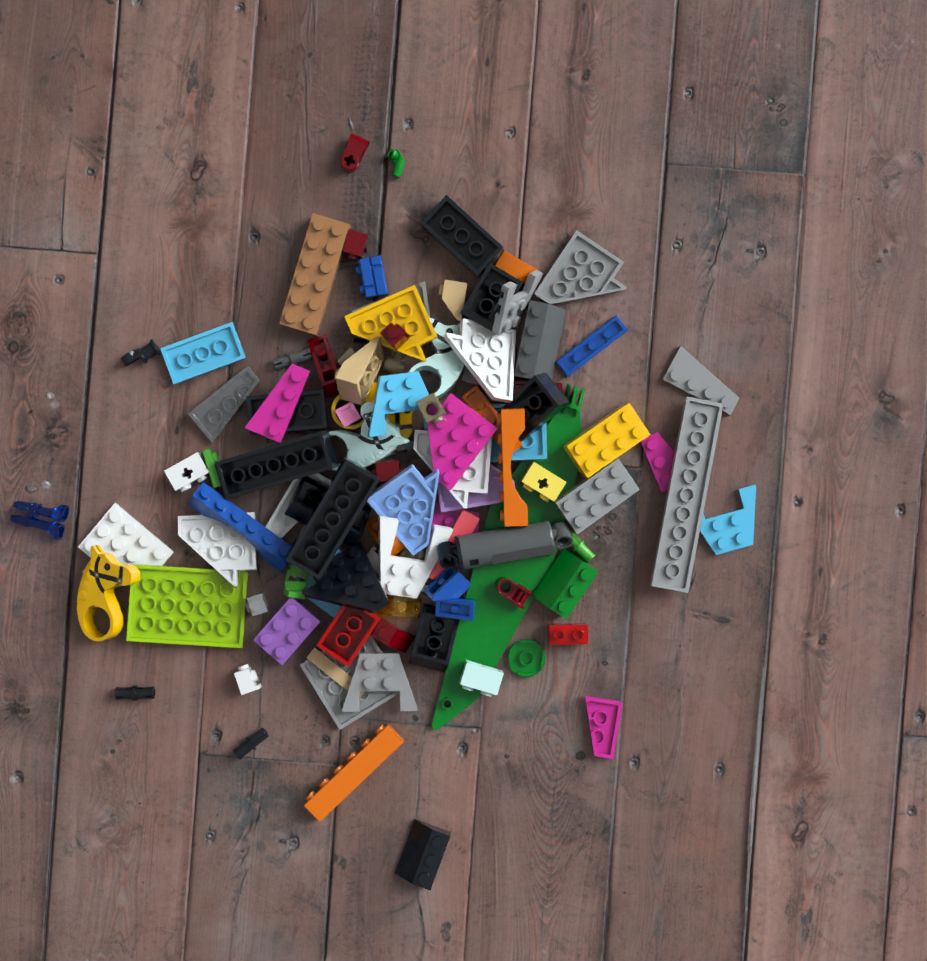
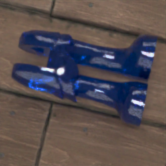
(55, 529)

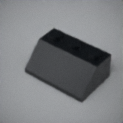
(422, 854)

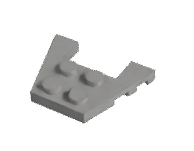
(514, 304)
(379, 673)

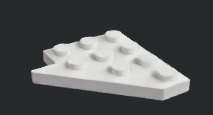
(474, 478)
(126, 539)
(218, 545)

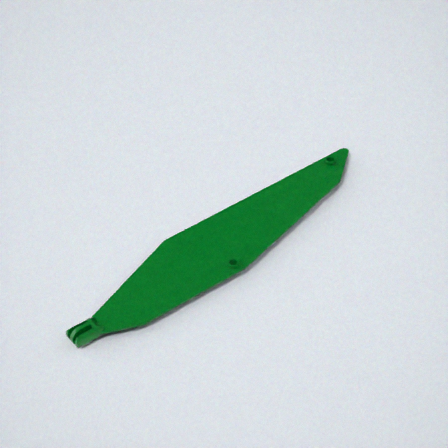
(495, 615)

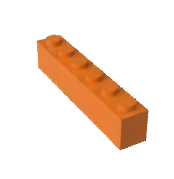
(354, 772)

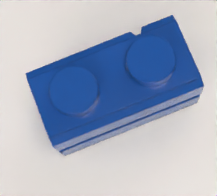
(372, 277)

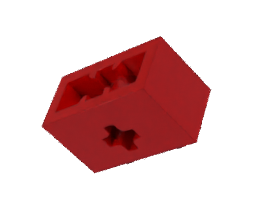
(567, 633)

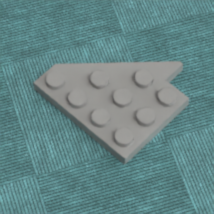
(580, 273)

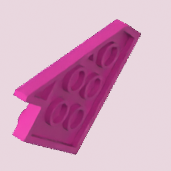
(456, 439)

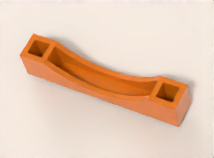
(512, 425)

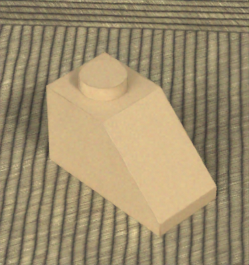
(453, 296)

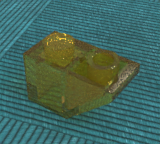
(401, 606)

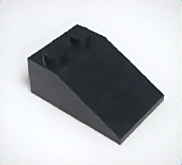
(485, 297)
(540, 400)
(433, 640)

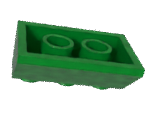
(564, 583)

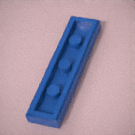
(591, 346)

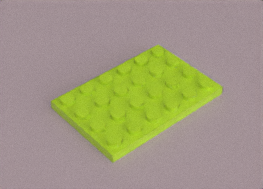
(186, 607)

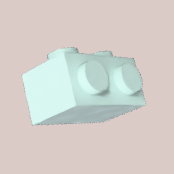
(481, 678)

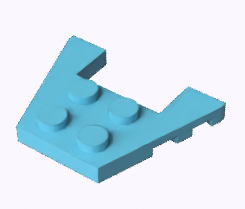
(394, 395)
(734, 528)

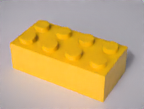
(606, 440)

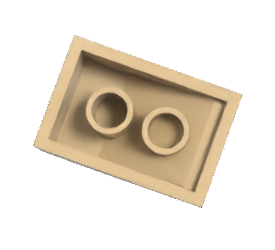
(359, 372)

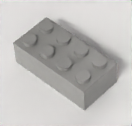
(595, 496)

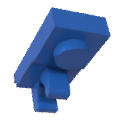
(456, 609)

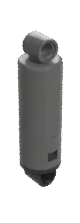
(504, 545)

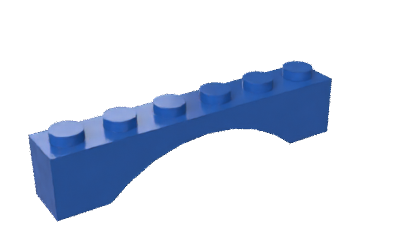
(215, 506)

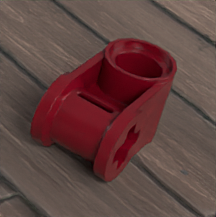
(355, 149)
(516, 593)

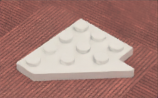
(487, 357)

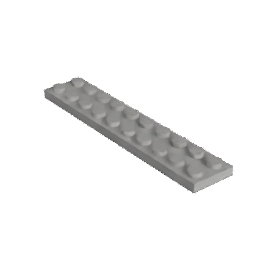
(686, 494)

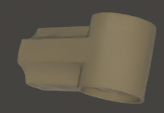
(395, 362)

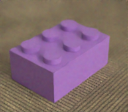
(287, 630)

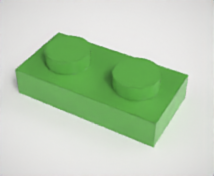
(210, 458)

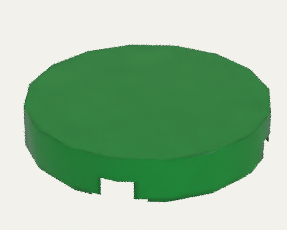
(526, 658)

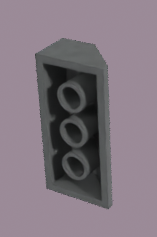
(539, 340)

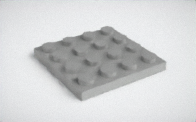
(334, 695)

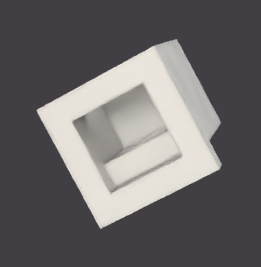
(246, 679)

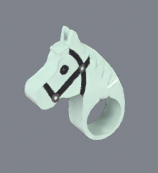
(445, 361)
(366, 449)

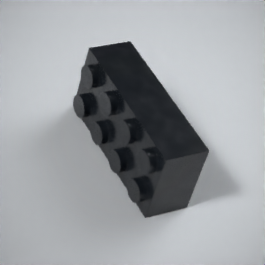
(461, 236)
(308, 414)

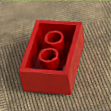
(348, 633)

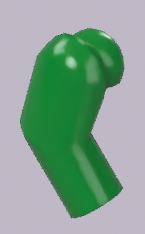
(398, 162)

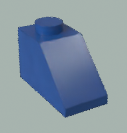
(448, 585)

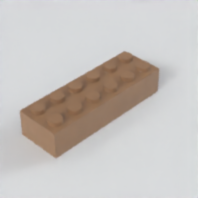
(315, 275)

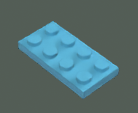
(203, 353)

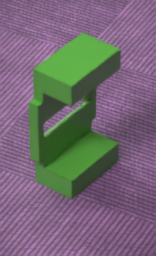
(294, 588)

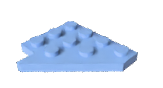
(412, 502)

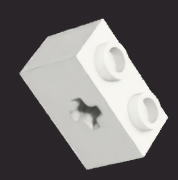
(176, 472)

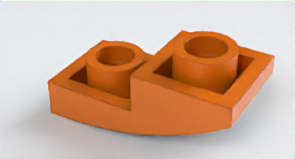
(514, 266)

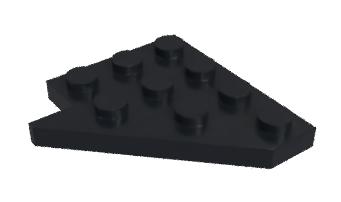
(350, 582)

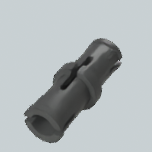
(292, 358)

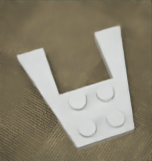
(406, 575)

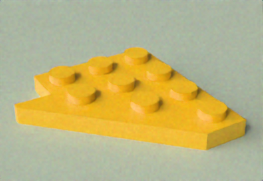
(400, 308)

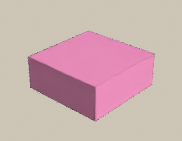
(347, 414)

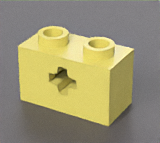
(553, 482)

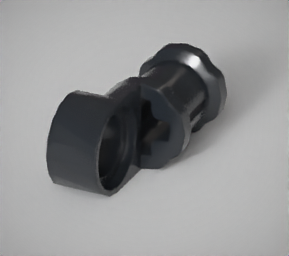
(144, 353)

